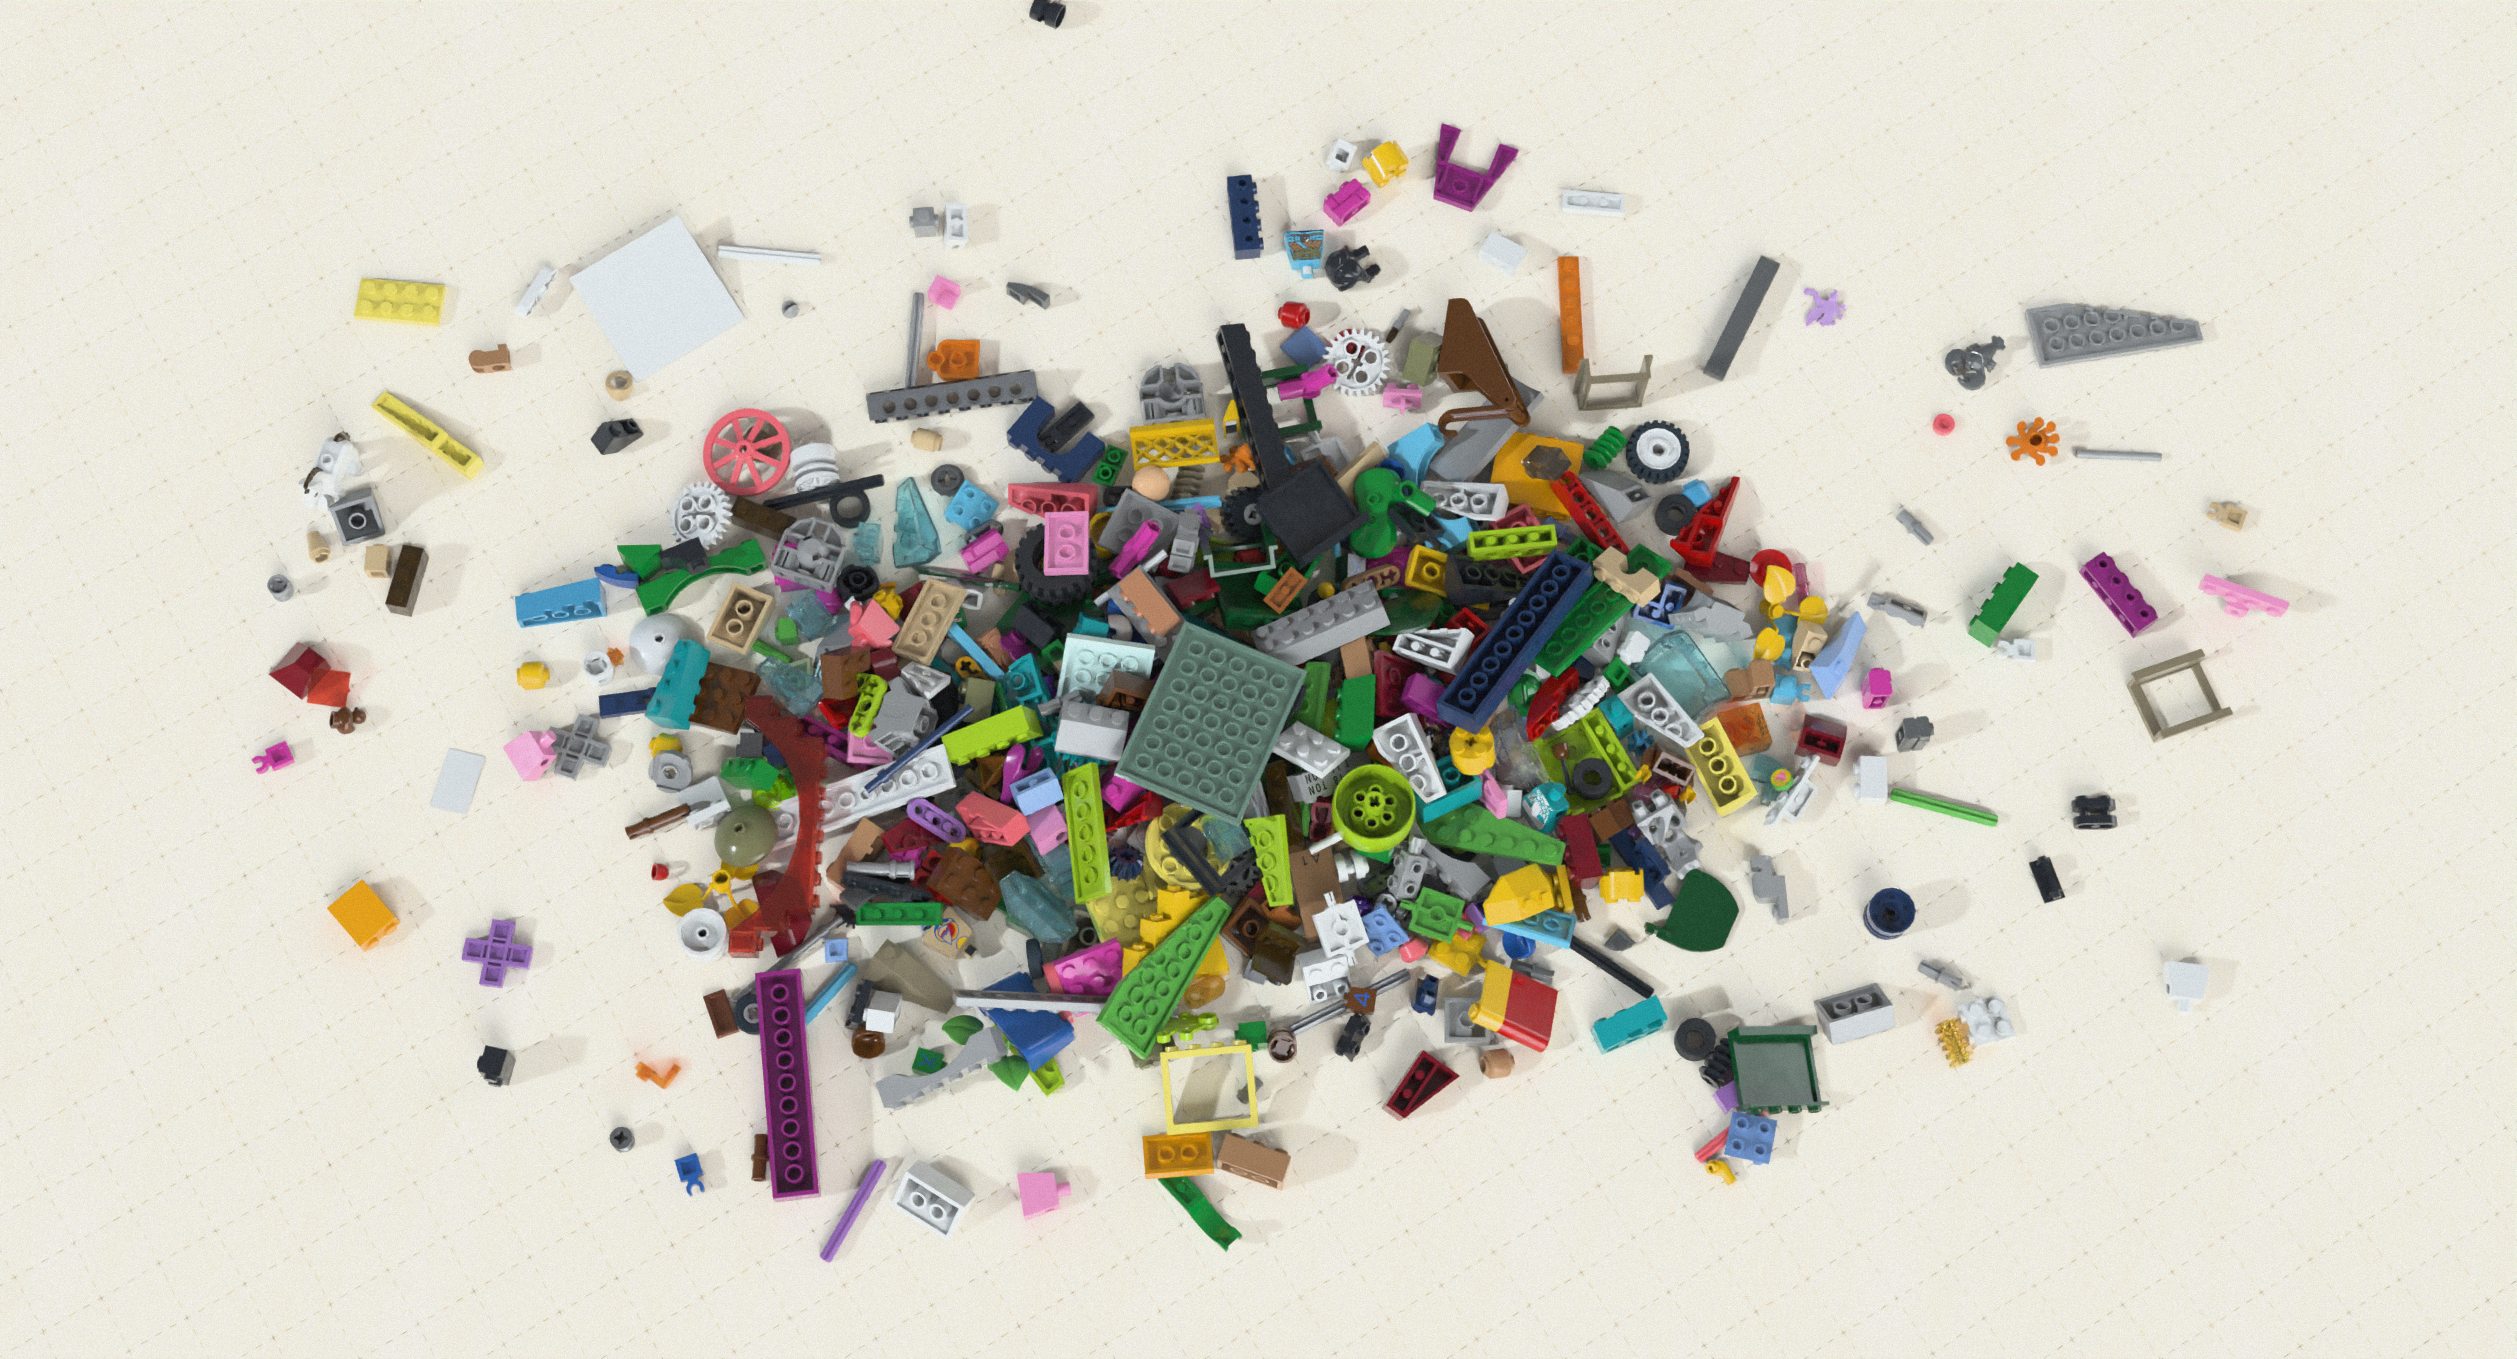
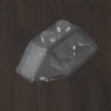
(1516, 757)

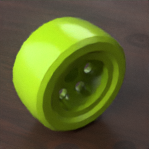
(1376, 785)

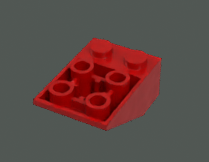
(1476, 626)

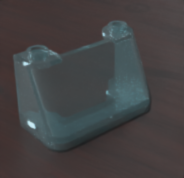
(1684, 674)

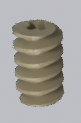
(1187, 482)

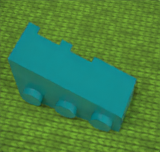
(1091, 625)
(1629, 1025)

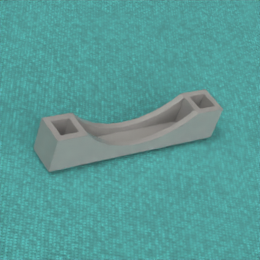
(1463, 876)
(981, 1049)

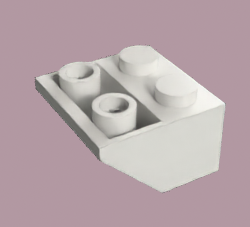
(1323, 976)

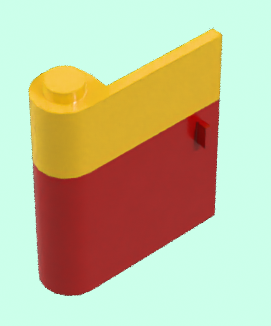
(1515, 1007)

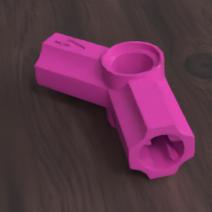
(1307, 384)
(1135, 549)

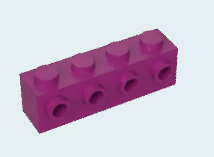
(2118, 594)

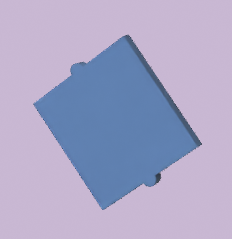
(1304, 347)

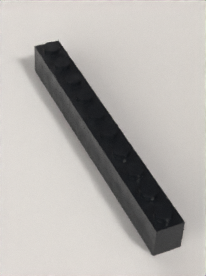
(1253, 405)

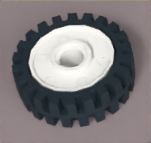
(1657, 437)

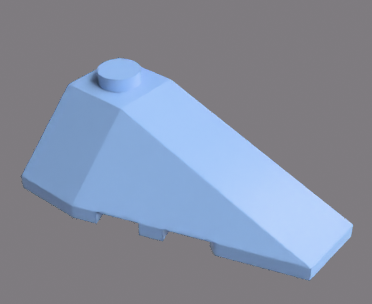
(1837, 656)

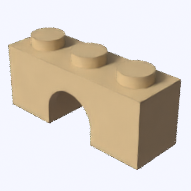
(1236, 480)
(1637, 587)

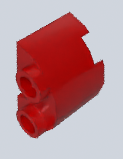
(838, 711)

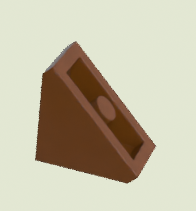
(991, 767)

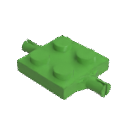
(1436, 915)

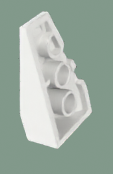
(1658, 709)
(1409, 752)

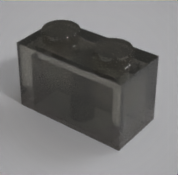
(1546, 463)

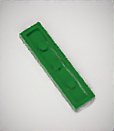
(900, 914)

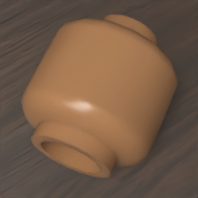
(1496, 1063)

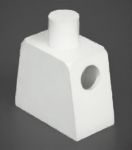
(2185, 984)

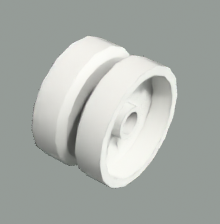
(692, 938)

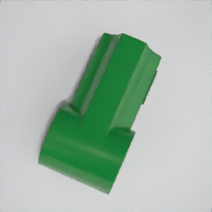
(1415, 499)

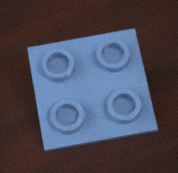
(1383, 930)
(1750, 1138)

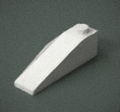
(1471, 500)

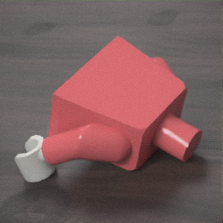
(870, 625)

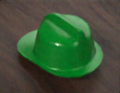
(1524, 691)

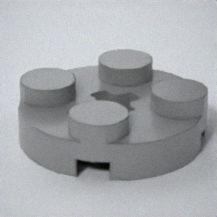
(679, 762)

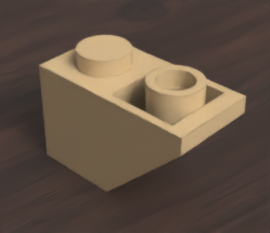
(1807, 645)

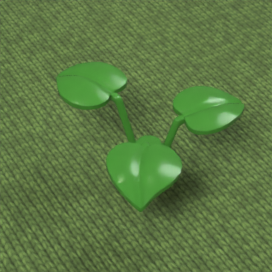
(1010, 1070)

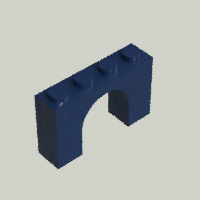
(1069, 466)

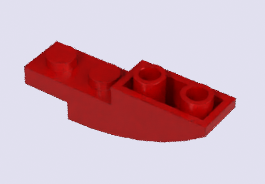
(1546, 701)

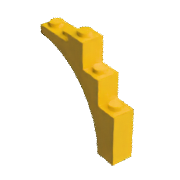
(1173, 909)

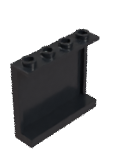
(1309, 513)

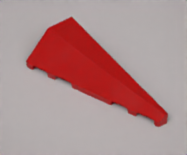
(1702, 536)
(1143, 809)

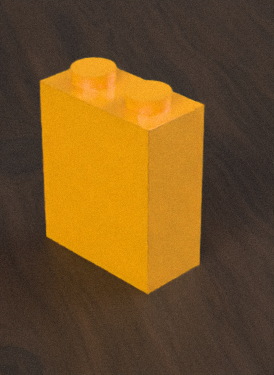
(363, 916)

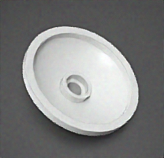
(653, 655)

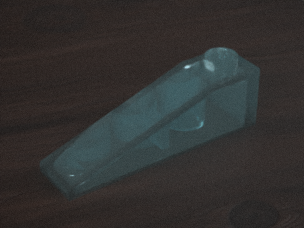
(916, 534)

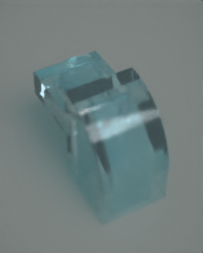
(1761, 773)

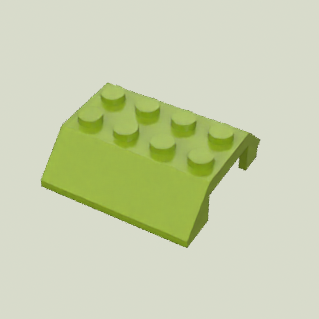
(1589, 739)

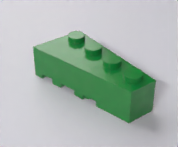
(1269, 578)
(2003, 604)

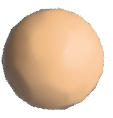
(1151, 483)

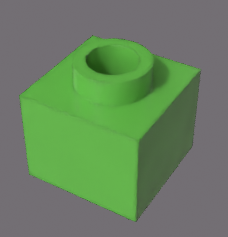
(787, 632)

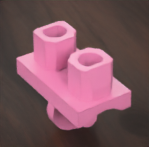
(1402, 398)

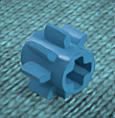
(1639, 742)

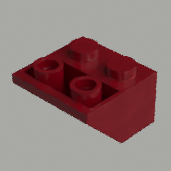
(1191, 587)
(1821, 739)

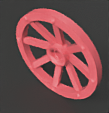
(750, 454)

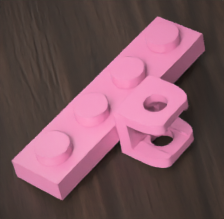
(2242, 598)

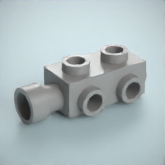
(1409, 869)

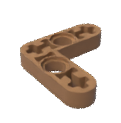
(1379, 583)

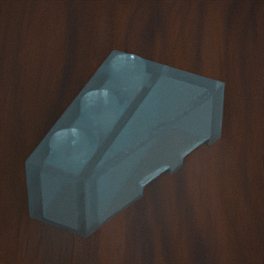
(792, 686)
(1058, 868)

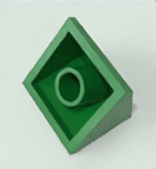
(641, 559)

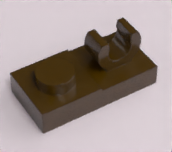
(993, 792)

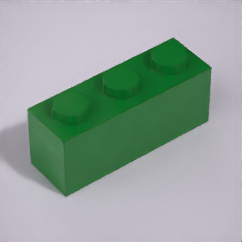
(748, 773)

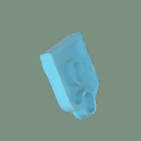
(1787, 628)

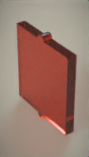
(328, 687)

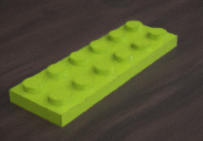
(1086, 833)

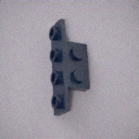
(1654, 867)

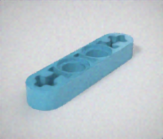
(973, 651)

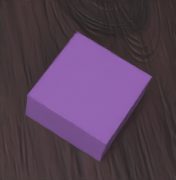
(1476, 914)

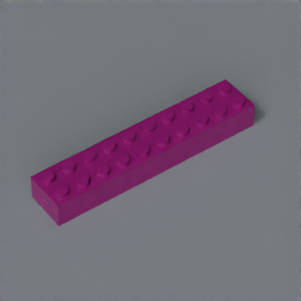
(787, 1085)

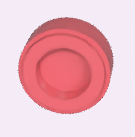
(1943, 424)

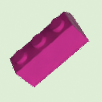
(1119, 792)

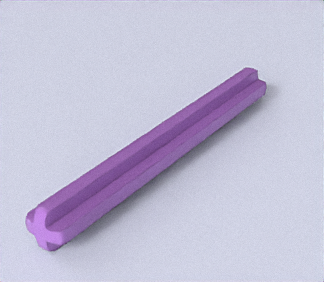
(853, 1210)

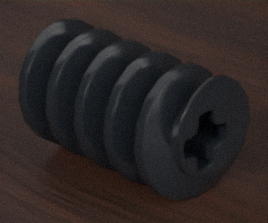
(1717, 1064)

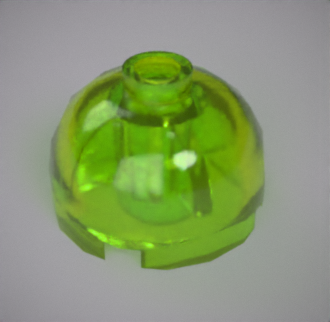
(781, 790)

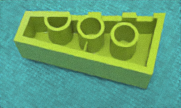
(992, 735)

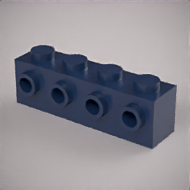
(1243, 217)

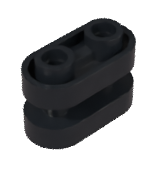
(2102, 804)

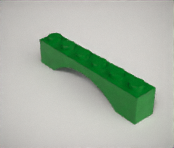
(743, 560)

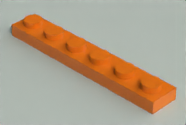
(1570, 313)

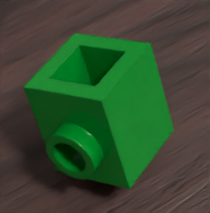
(1253, 1033)

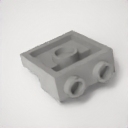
(1457, 1023)

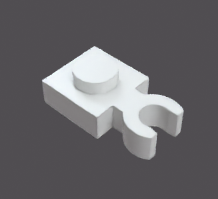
(2020, 650)

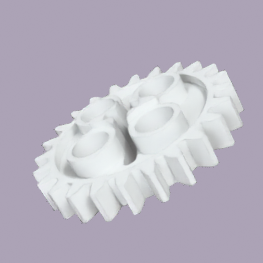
(1373, 371)
(700, 498)
(1580, 702)

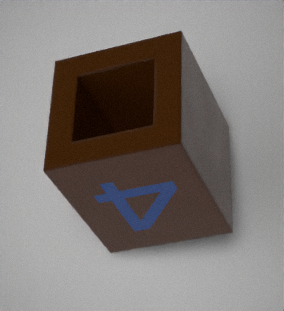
(1360, 1000)

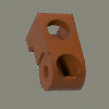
(1282, 915)

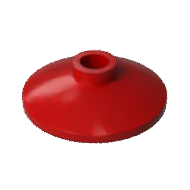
(1764, 558)

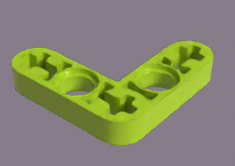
(866, 691)

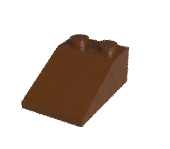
(1243, 924)

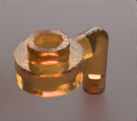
(646, 1073)

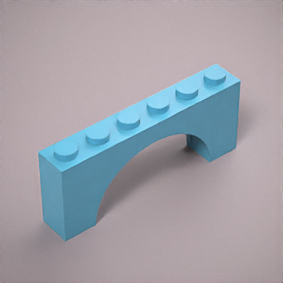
(1415, 453)

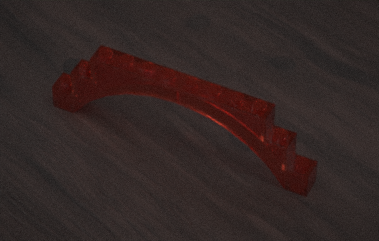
(798, 887)

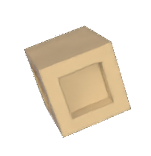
(378, 561)

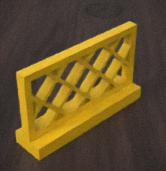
(1173, 435)

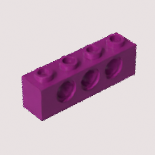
(834, 739)

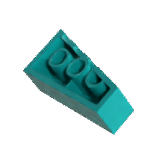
(678, 686)

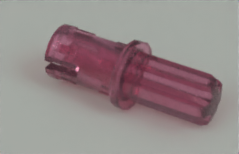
(1801, 581)

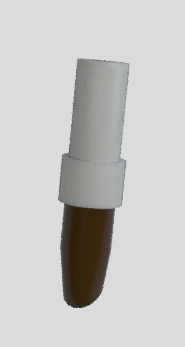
(1398, 325)

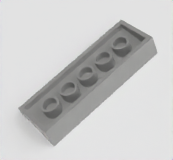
(1479, 442)

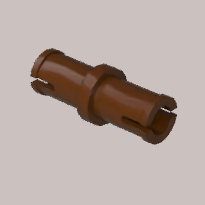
(760, 1158)

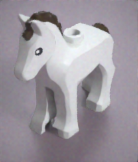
(328, 471)

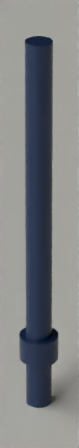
(885, 775)

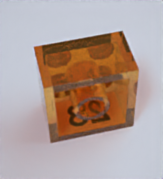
(1746, 729)

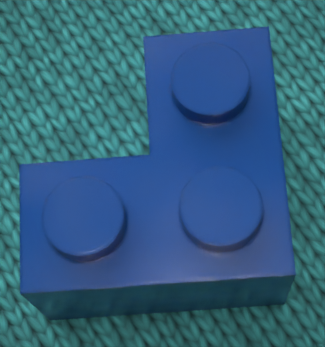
(1657, 610)

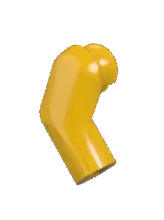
(1721, 1169)

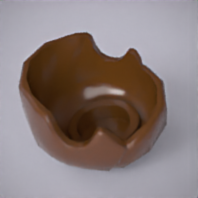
(867, 1043)

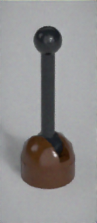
(1561, 752)

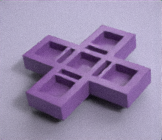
(497, 953)

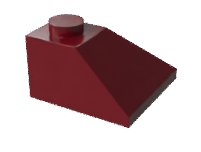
(295, 669)

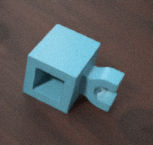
(1787, 690)

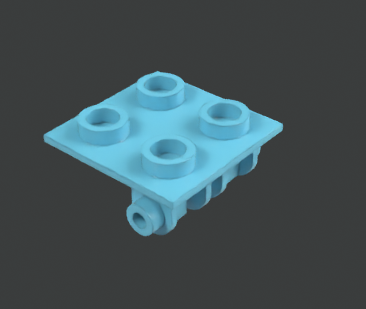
(970, 507)

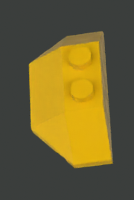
(1519, 895)

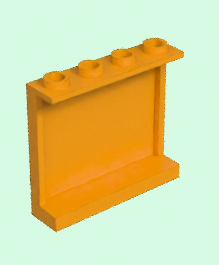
(1522, 488)

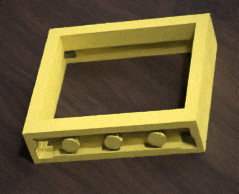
(1209, 1125)

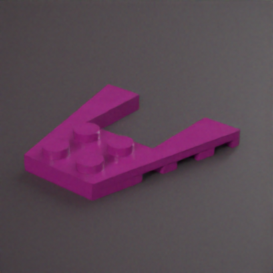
(1460, 185)

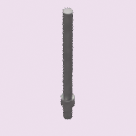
(823, 931)

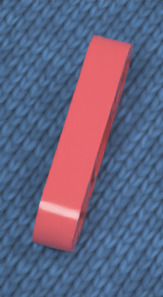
(1055, 987)

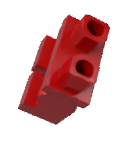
(923, 875)

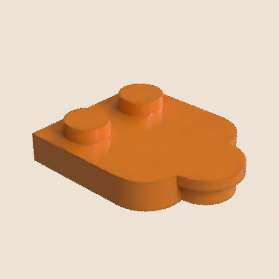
(955, 359)

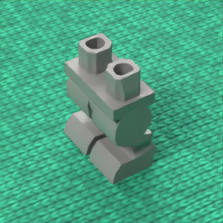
(1185, 541)

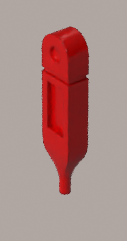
(1674, 789)

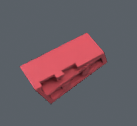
(991, 820)

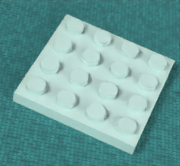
(1091, 660)

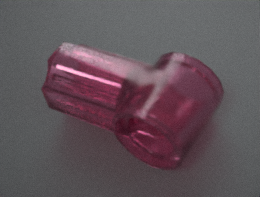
(1643, 791)

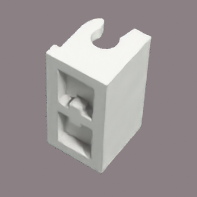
(955, 225)

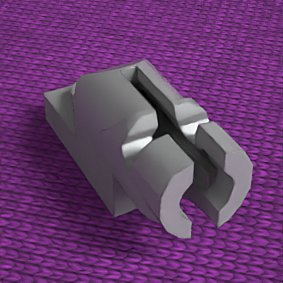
(1769, 888)

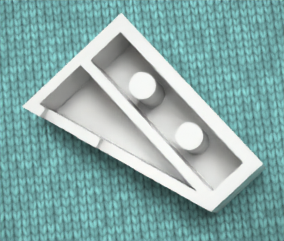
(1436, 648)

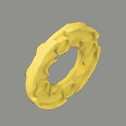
(1159, 853)

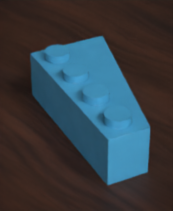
(562, 604)

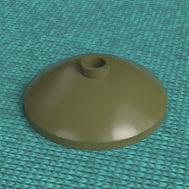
(752, 842)

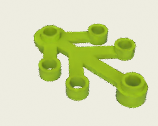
(1205, 1021)

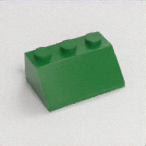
(1355, 712)

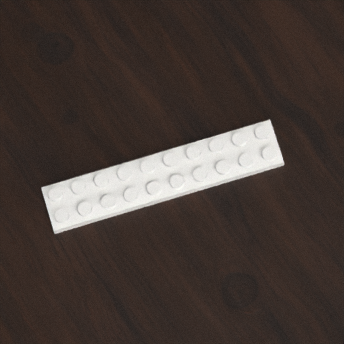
(850, 802)

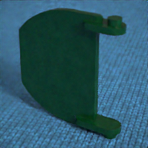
(1408, 610)
(1699, 915)

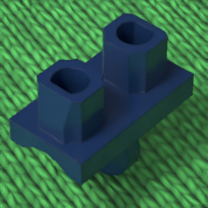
(1425, 995)

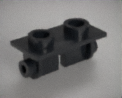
(2046, 879)
(1350, 1045)

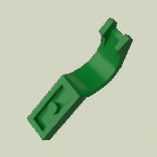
(1201, 1211)

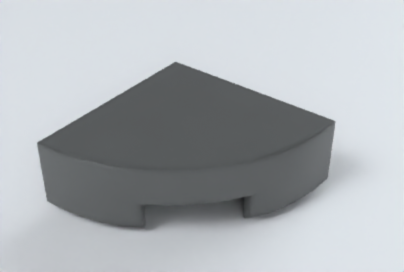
(1619, 941)

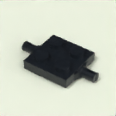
(1415, 525)

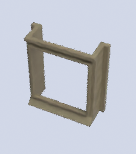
(1584, 380)
(2166, 668)

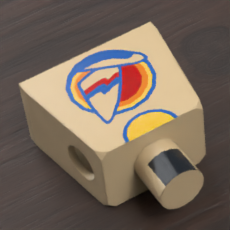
(952, 937)

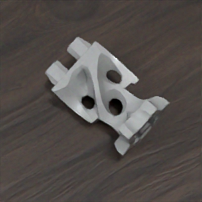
(1680, 849)

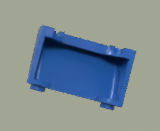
(1033, 1034)

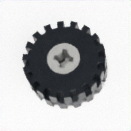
(1238, 512)

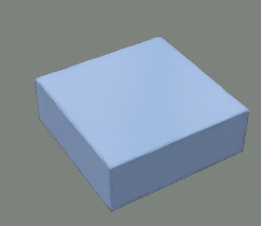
(836, 950)

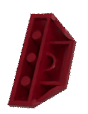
(764, 886)

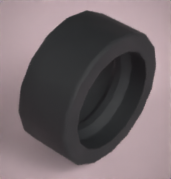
(853, 522)

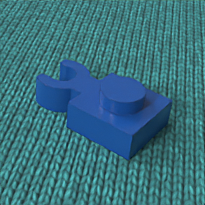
(690, 1170)

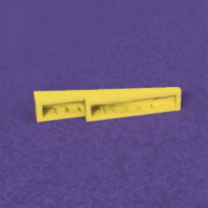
(428, 435)

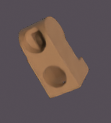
(490, 361)

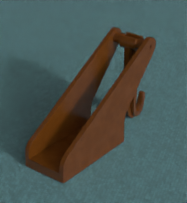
(1473, 363)

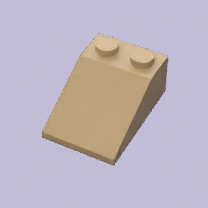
(741, 618)

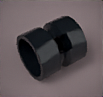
(1050, 12)

